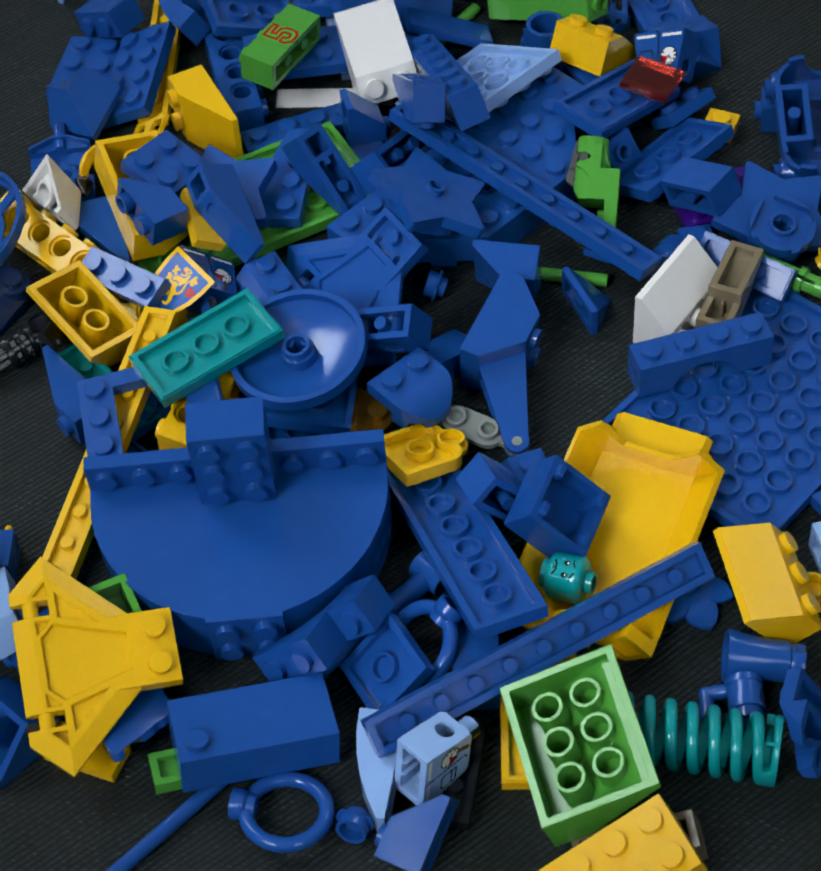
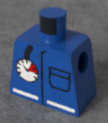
(671, 47)
(223, 274)

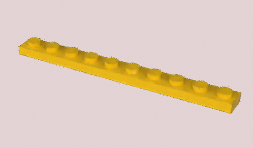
(74, 525)

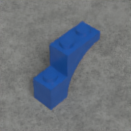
(316, 644)

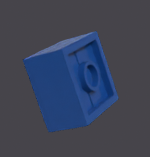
(557, 508)

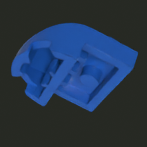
(414, 390)

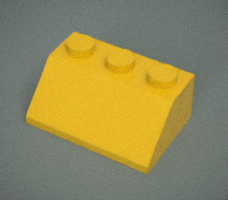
(85, 313)
(769, 581)

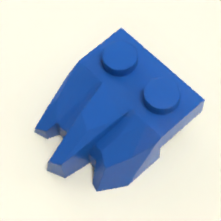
(802, 710)

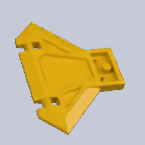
(84, 661)

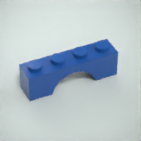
(662, 361)

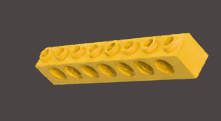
(58, 246)

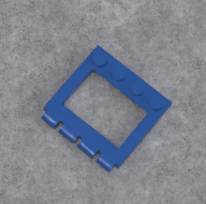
(100, 412)

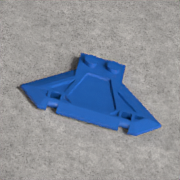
(360, 267)

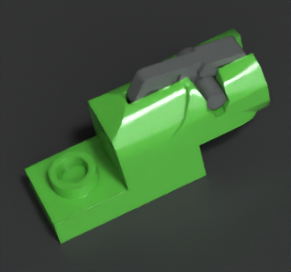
(594, 179)

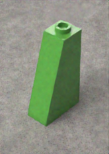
(525, 8)

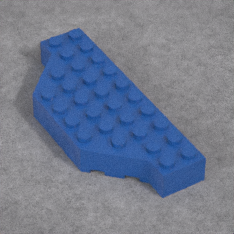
(519, 131)

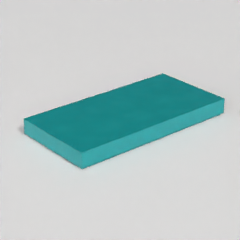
(206, 347)

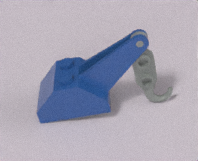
(496, 361)

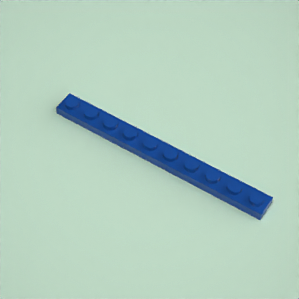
(534, 196)
(541, 646)

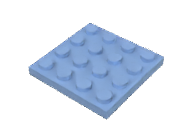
(505, 70)

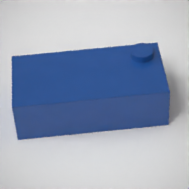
(253, 732)

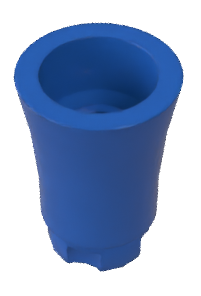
(760, 655)

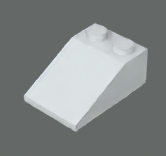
(374, 48)

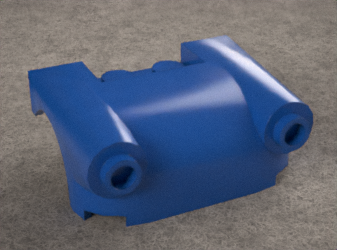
(797, 104)

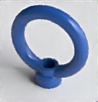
(446, 616)
(245, 802)

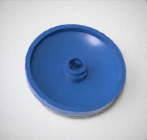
(316, 358)

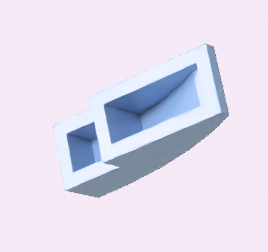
(375, 774)

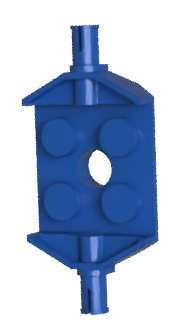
(65, 152)

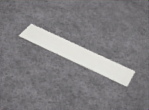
(313, 98)

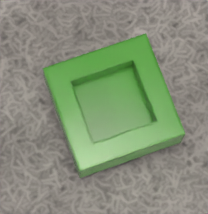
(164, 771)

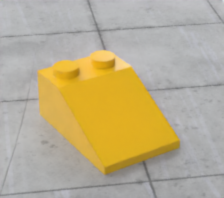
(590, 45)
(203, 112)

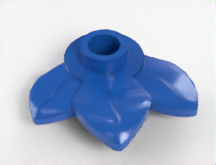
(700, 604)

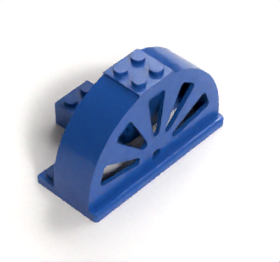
(241, 525)

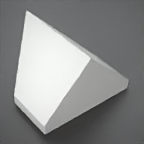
(55, 192)

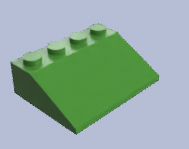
(580, 744)

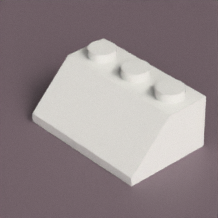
(674, 293)

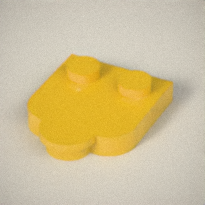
(424, 453)

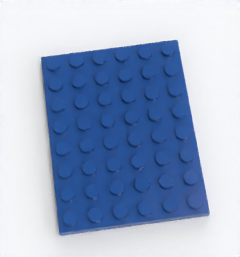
(759, 418)

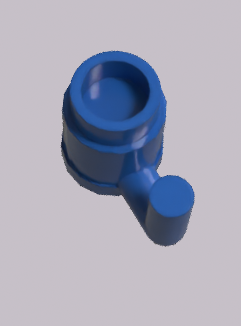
(741, 690)

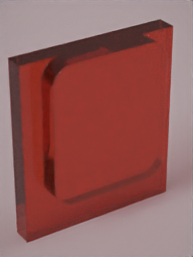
(652, 79)

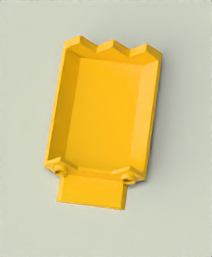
(658, 504)

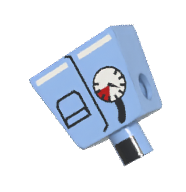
(433, 756)

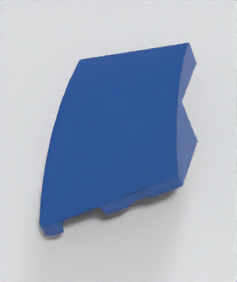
(138, 722)

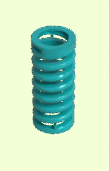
(765, 752)

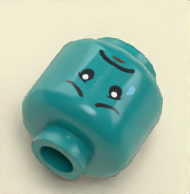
(567, 577)

